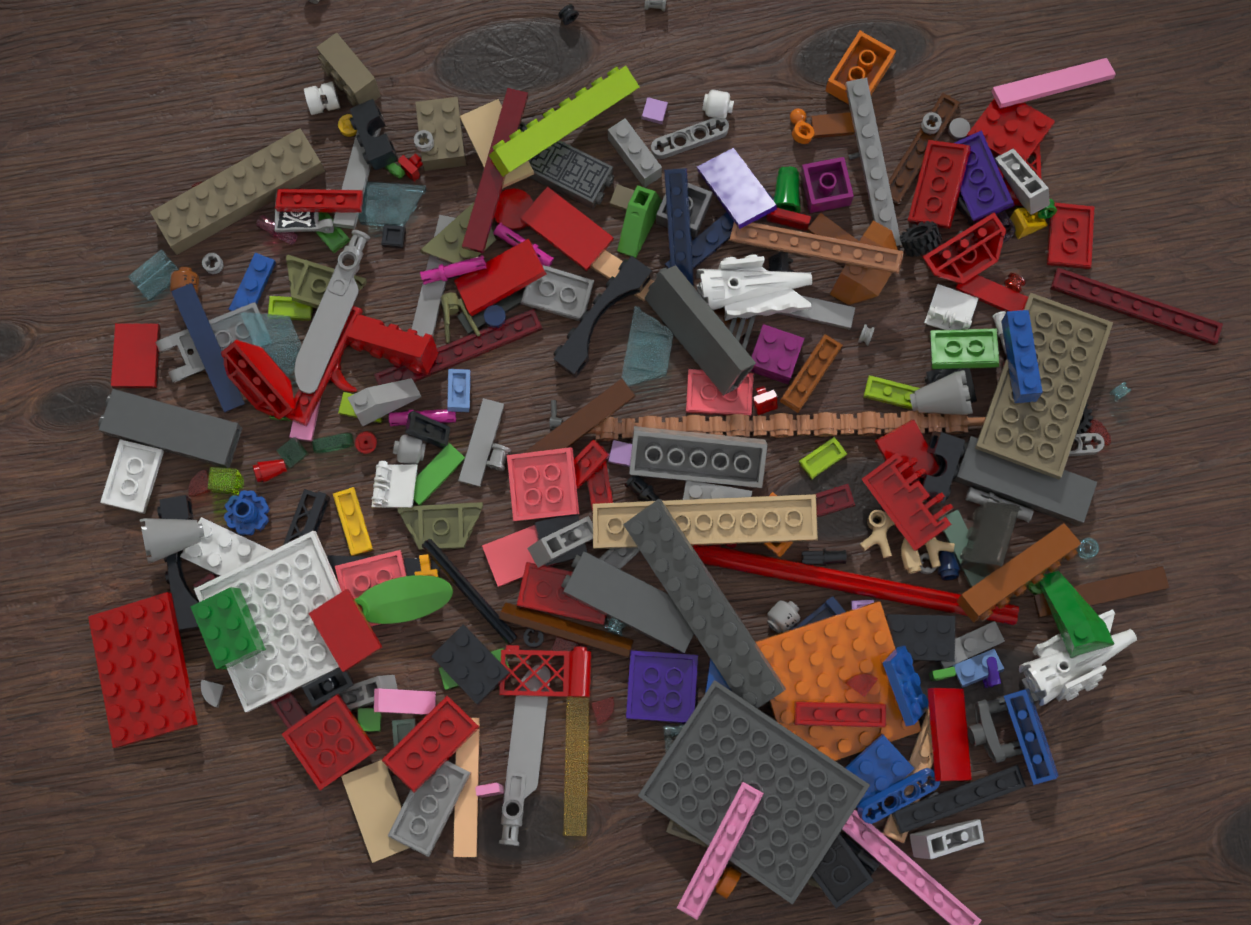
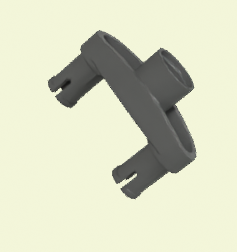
(985, 732)

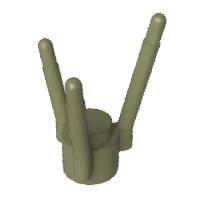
(450, 306)

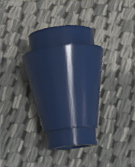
(949, 567)

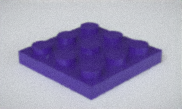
(661, 686)

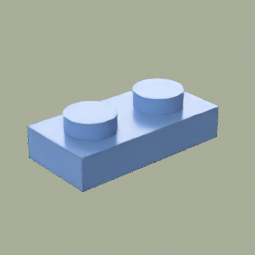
(458, 390)
(975, 668)

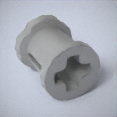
(658, 4)
(498, 457)

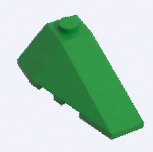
(1076, 620)

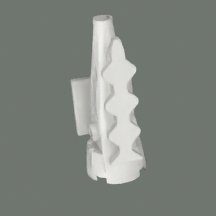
(750, 290)
(1063, 676)

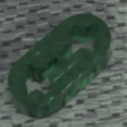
(332, 443)

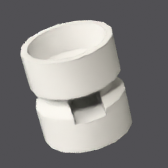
(314, 99)

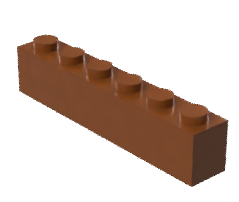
(1018, 573)

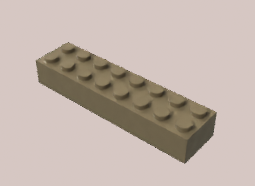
(237, 191)

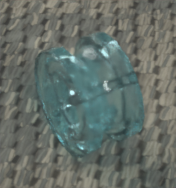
(1120, 391)
(1094, 546)
(614, 626)

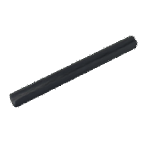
(469, 591)

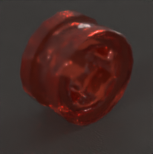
(1015, 282)

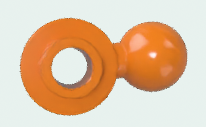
(802, 131)

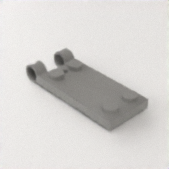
(226, 329)

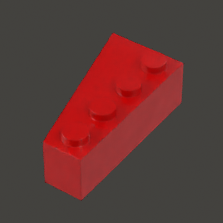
(393, 344)

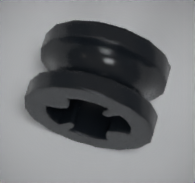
(568, 14)
(526, 638)

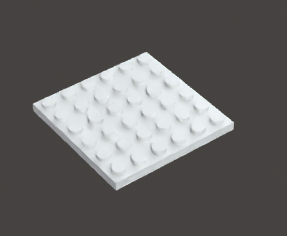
(280, 594)

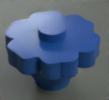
(246, 513)

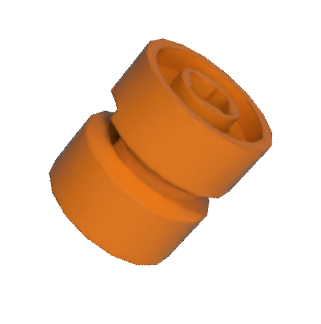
(727, 881)

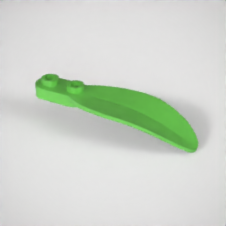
(404, 599)

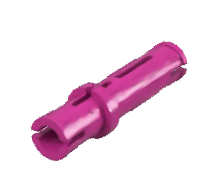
(502, 232)
(452, 270)
(441, 416)

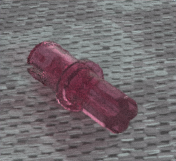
(269, 226)

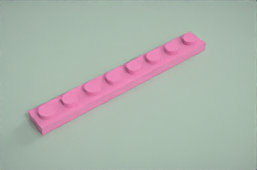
(909, 872)

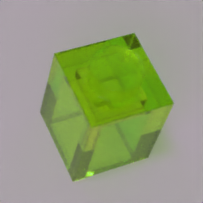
(225, 480)

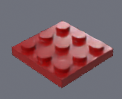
(1012, 127)
(329, 742)

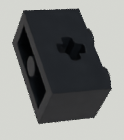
(327, 686)

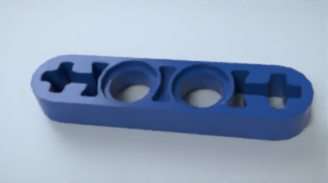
(900, 799)

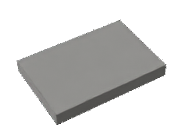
(559, 293)

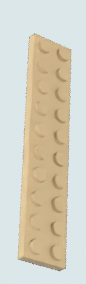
(716, 520)

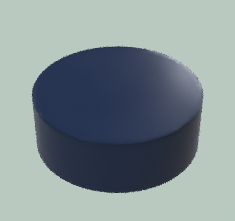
(494, 316)

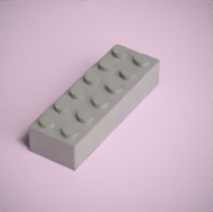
(698, 457)

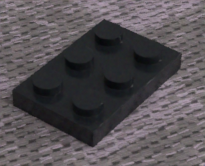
(924, 636)
(470, 664)

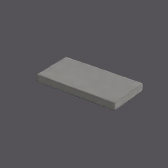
(429, 809)

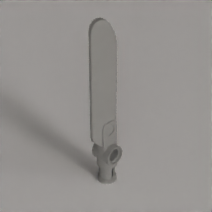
(330, 317)
(524, 753)

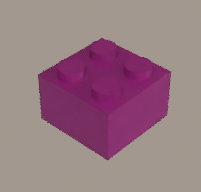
(826, 185)
(776, 354)

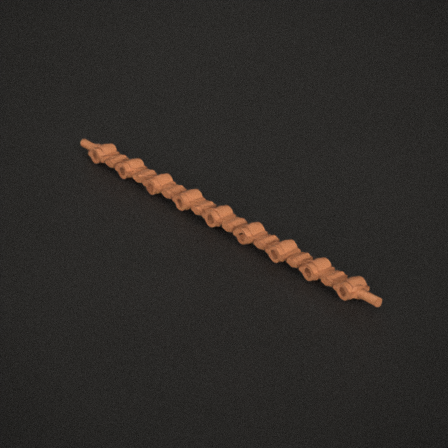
(783, 425)

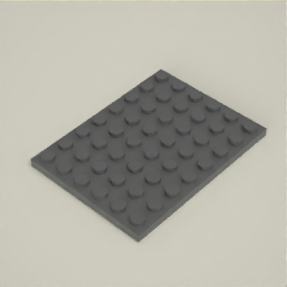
(803, 789)

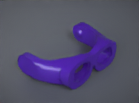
(993, 673)

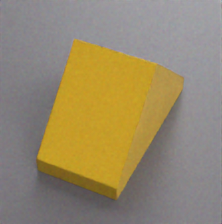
(1026, 223)

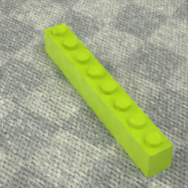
(563, 121)

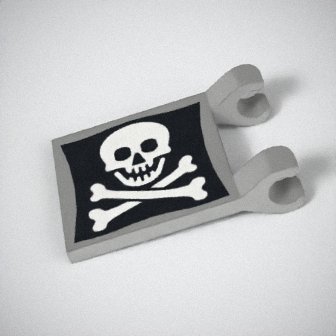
(301, 222)

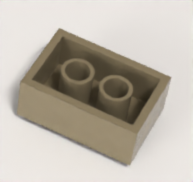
(347, 71)
(443, 121)

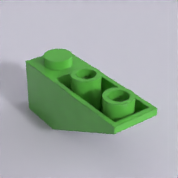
(638, 220)

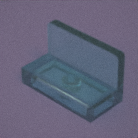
(153, 275)

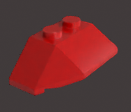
(968, 251)
(258, 378)

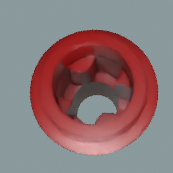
(268, 469)

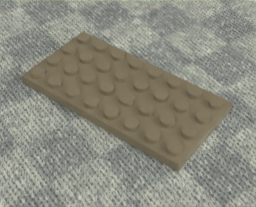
(1068, 358)

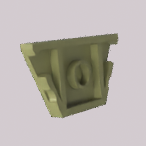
(448, 243)
(310, 280)
(445, 524)

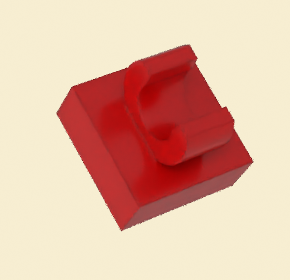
(411, 166)
(765, 401)

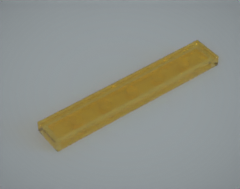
(576, 766)

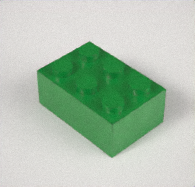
(228, 628)

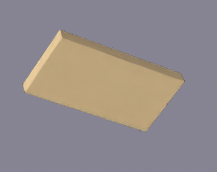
(480, 127)
(375, 808)

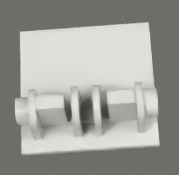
(950, 309)
(394, 485)

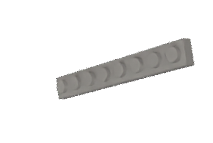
(871, 155)

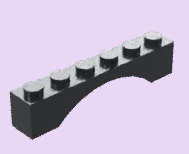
(629, 281)
(179, 508)

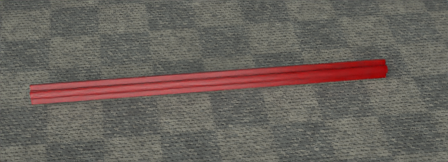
(843, 581)

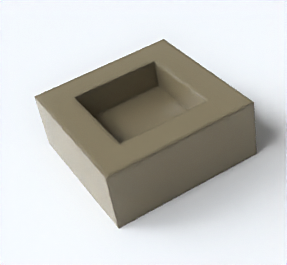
(621, 197)

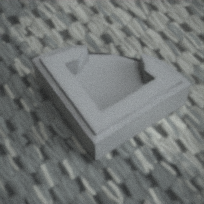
(212, 692)

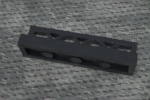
(314, 515)

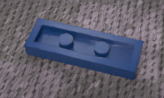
(253, 281)

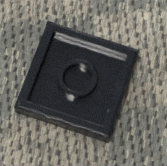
(549, 526)

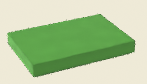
(964, 348)

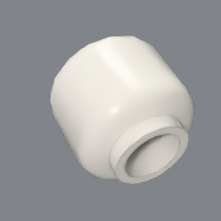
(717, 104)

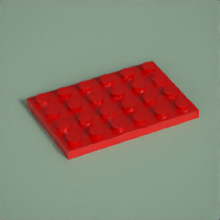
(142, 670)

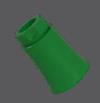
(787, 189)

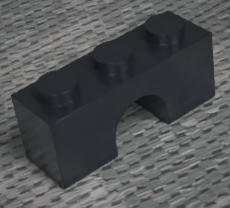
(367, 120)
(948, 451)

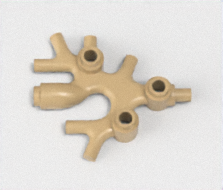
(910, 558)

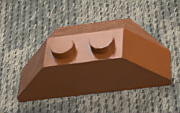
(862, 283)

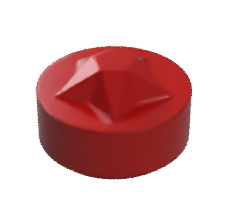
(365, 442)

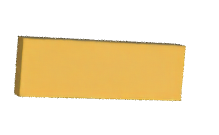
(353, 521)

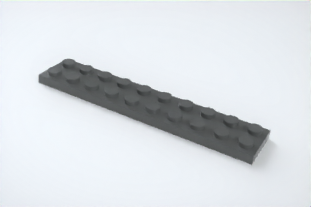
(703, 605)

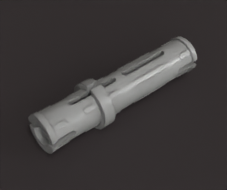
(981, 498)

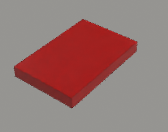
(1071, 236)
(135, 356)
(909, 443)
(345, 630)

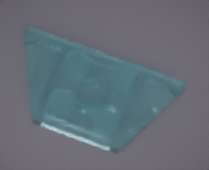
(389, 203)
(275, 336)
(646, 349)

